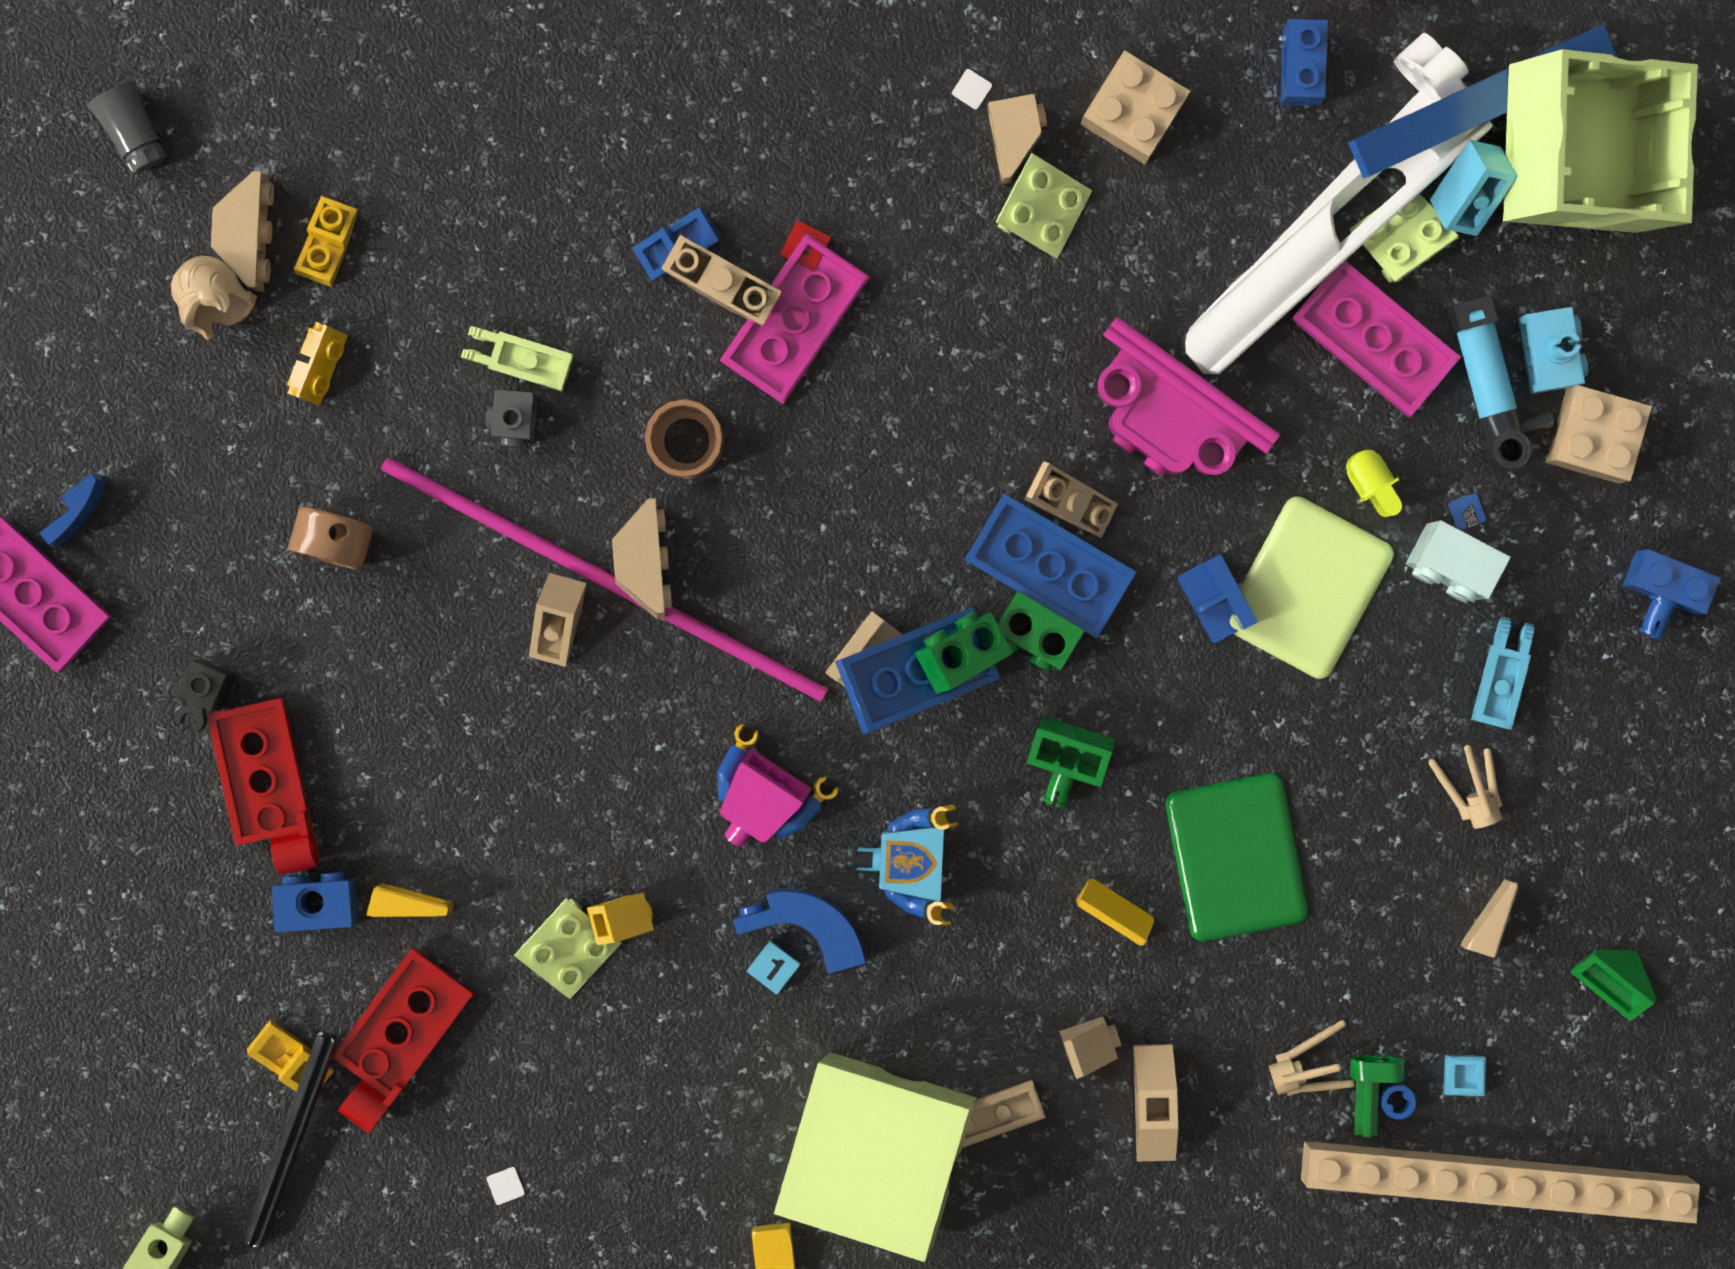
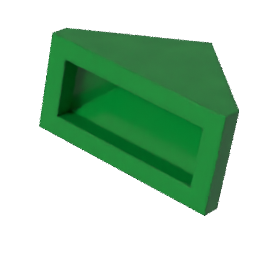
(1618, 980)

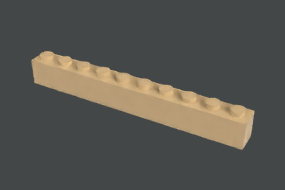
(1500, 1182)

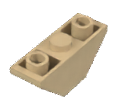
(243, 231)
(721, 281)
(1070, 500)
(640, 559)
(1155, 1102)

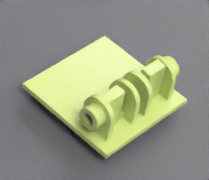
(1043, 206)
(1408, 239)
(565, 949)

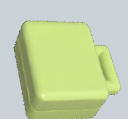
(1311, 586)

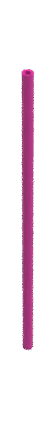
(600, 577)

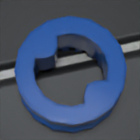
(1406, 1094)

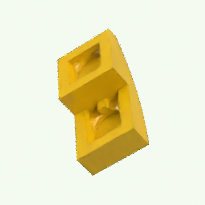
(282, 1054)

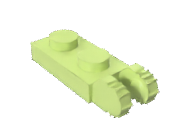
(522, 359)

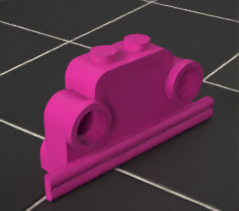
(1172, 411)

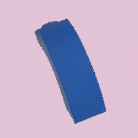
(818, 915)

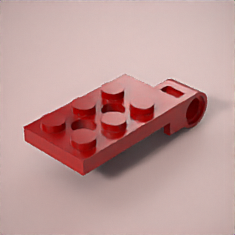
(281, 810)
(387, 1064)

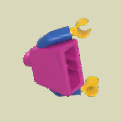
(762, 796)

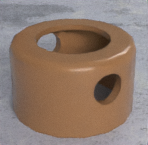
(661, 422)
(312, 538)

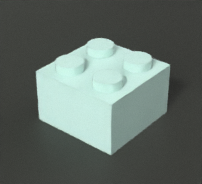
(1456, 561)

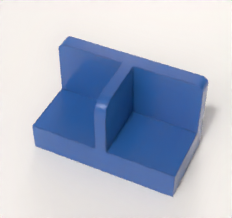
(1216, 598)

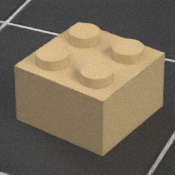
(1134, 107)
(1598, 434)

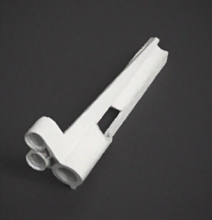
(1310, 245)

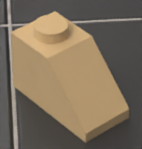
(1015, 131)
(556, 619)
(1090, 1046)

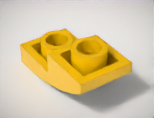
(326, 241)

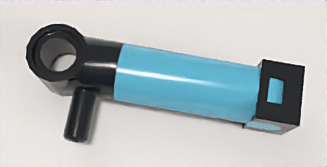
(1490, 383)

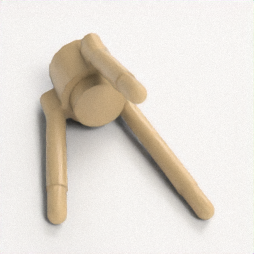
(1482, 805)
(1290, 1077)

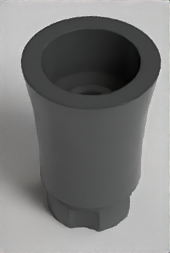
(128, 126)

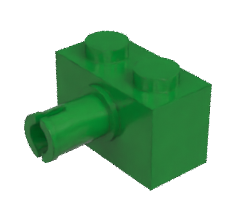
(1069, 755)

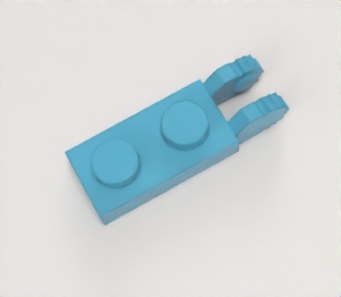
(1503, 677)

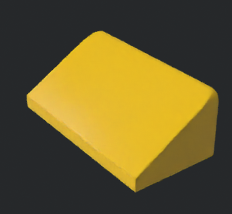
(1115, 911)

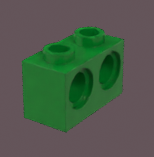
(1042, 623)
(965, 656)

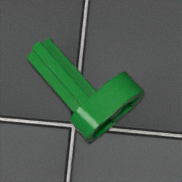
(1368, 1073)

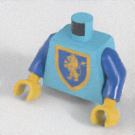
(912, 862)

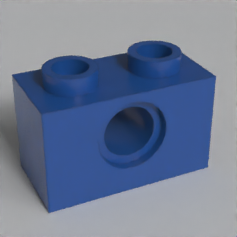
(1304, 62)
(294, 914)

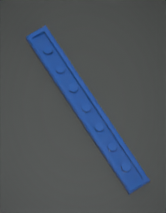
(1453, 113)

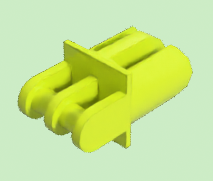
(1374, 482)

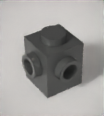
(512, 417)

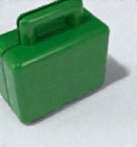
(1236, 857)

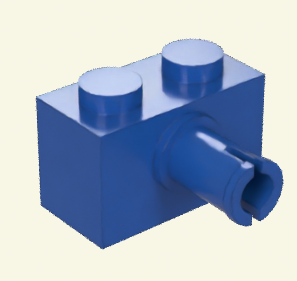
(1670, 587)

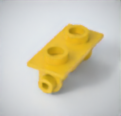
(313, 379)

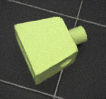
(172, 1233)

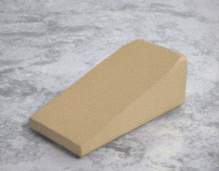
(1489, 927)

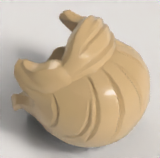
(209, 294)

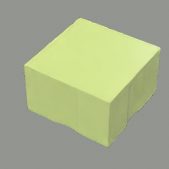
(1600, 142)
(874, 1156)

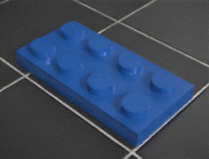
(1050, 565)
(889, 682)

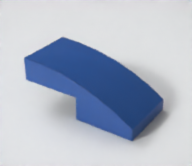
(657, 247)
(81, 502)

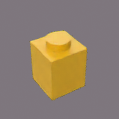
(620, 918)

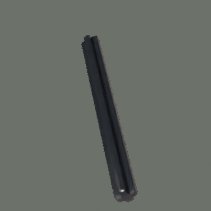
(290, 1139)

